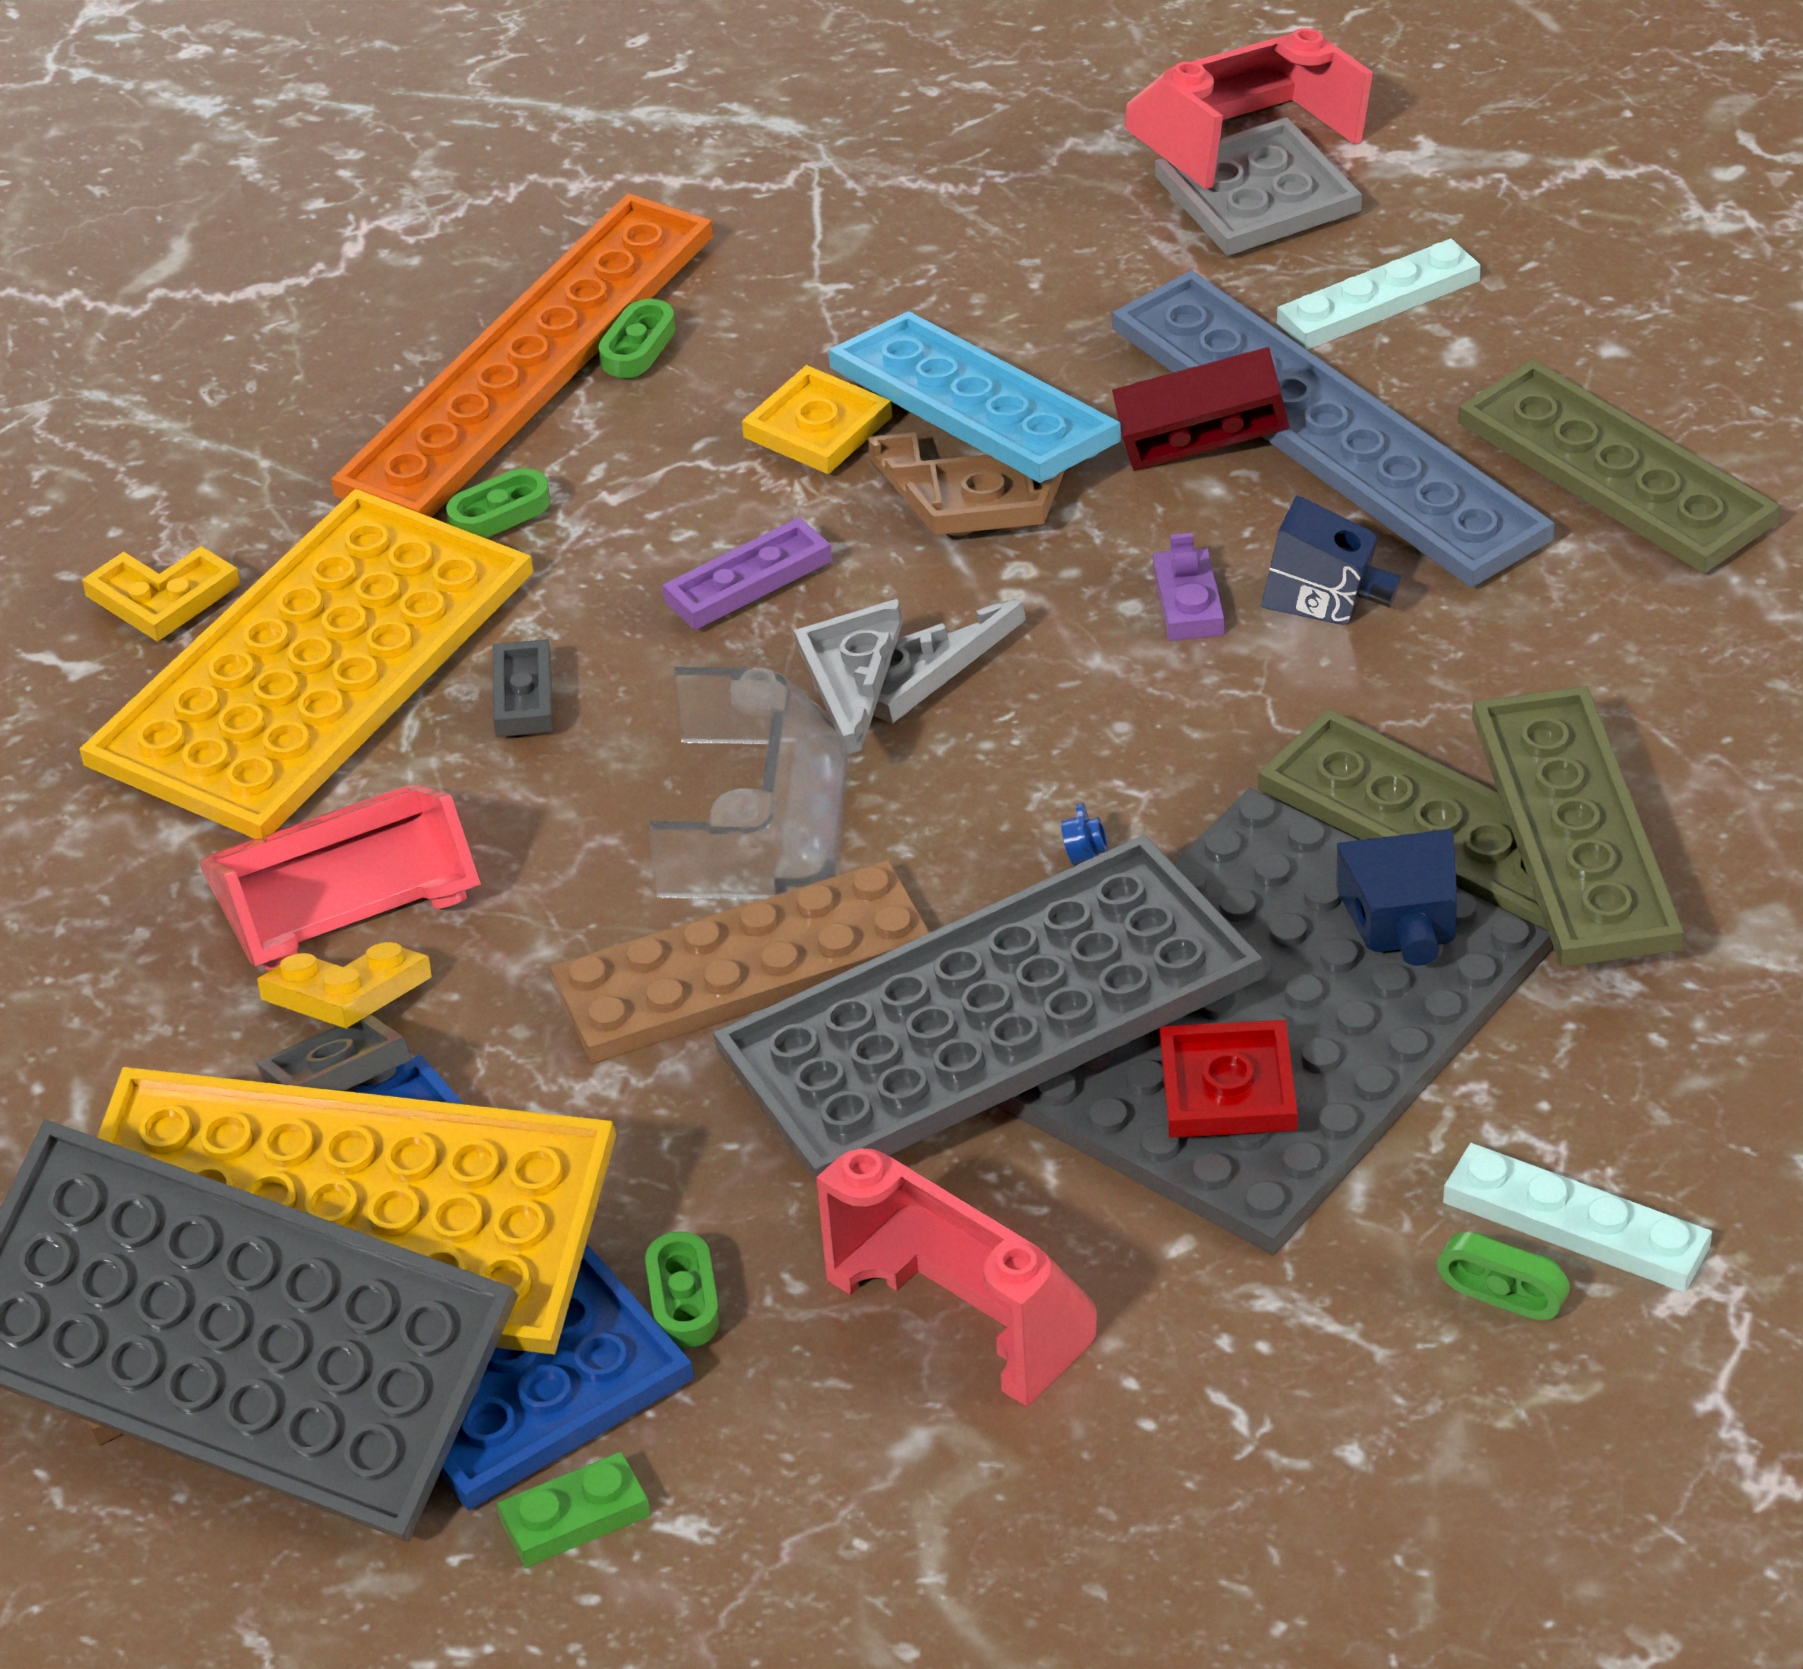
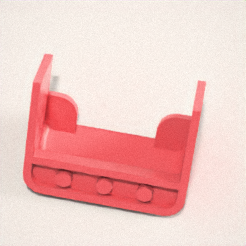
(1186, 104)

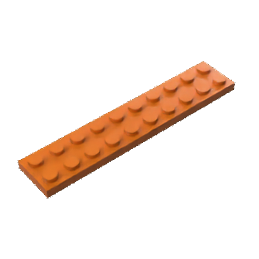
(524, 357)

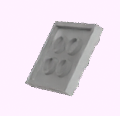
(1263, 188)

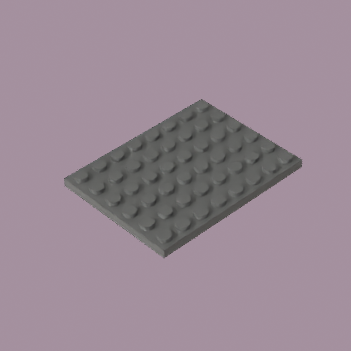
(1357, 1022)

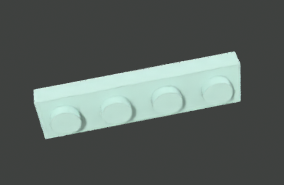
(1378, 294)
(1577, 1217)

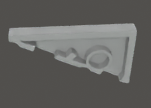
(933, 657)
(849, 665)

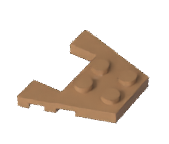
(962, 492)

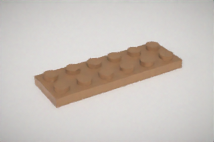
(733, 961)

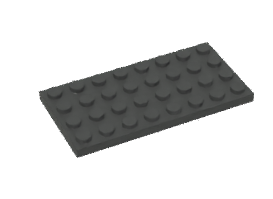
(987, 1006)
(238, 1329)

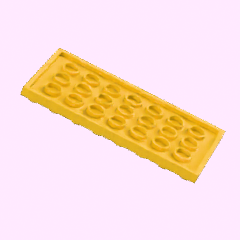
(307, 664)
(439, 1178)

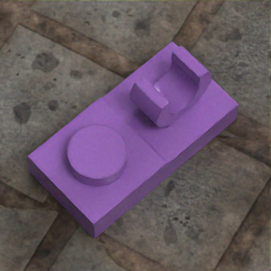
(1187, 590)

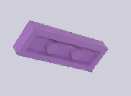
(746, 573)

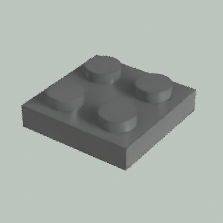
(339, 1058)

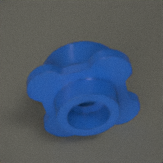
(1083, 836)

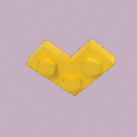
(163, 600)
(346, 992)

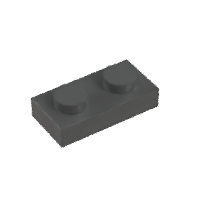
(522, 688)

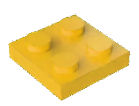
(817, 419)

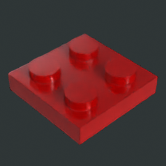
(1228, 1078)

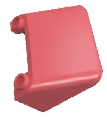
(341, 870)

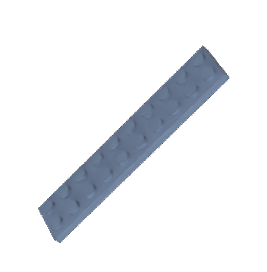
(1347, 434)

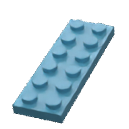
(975, 396)

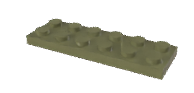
(1619, 465)
(1387, 790)
(1576, 827)

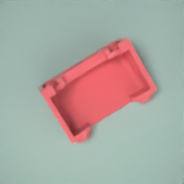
(897, 1223)

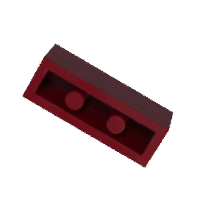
(1200, 409)

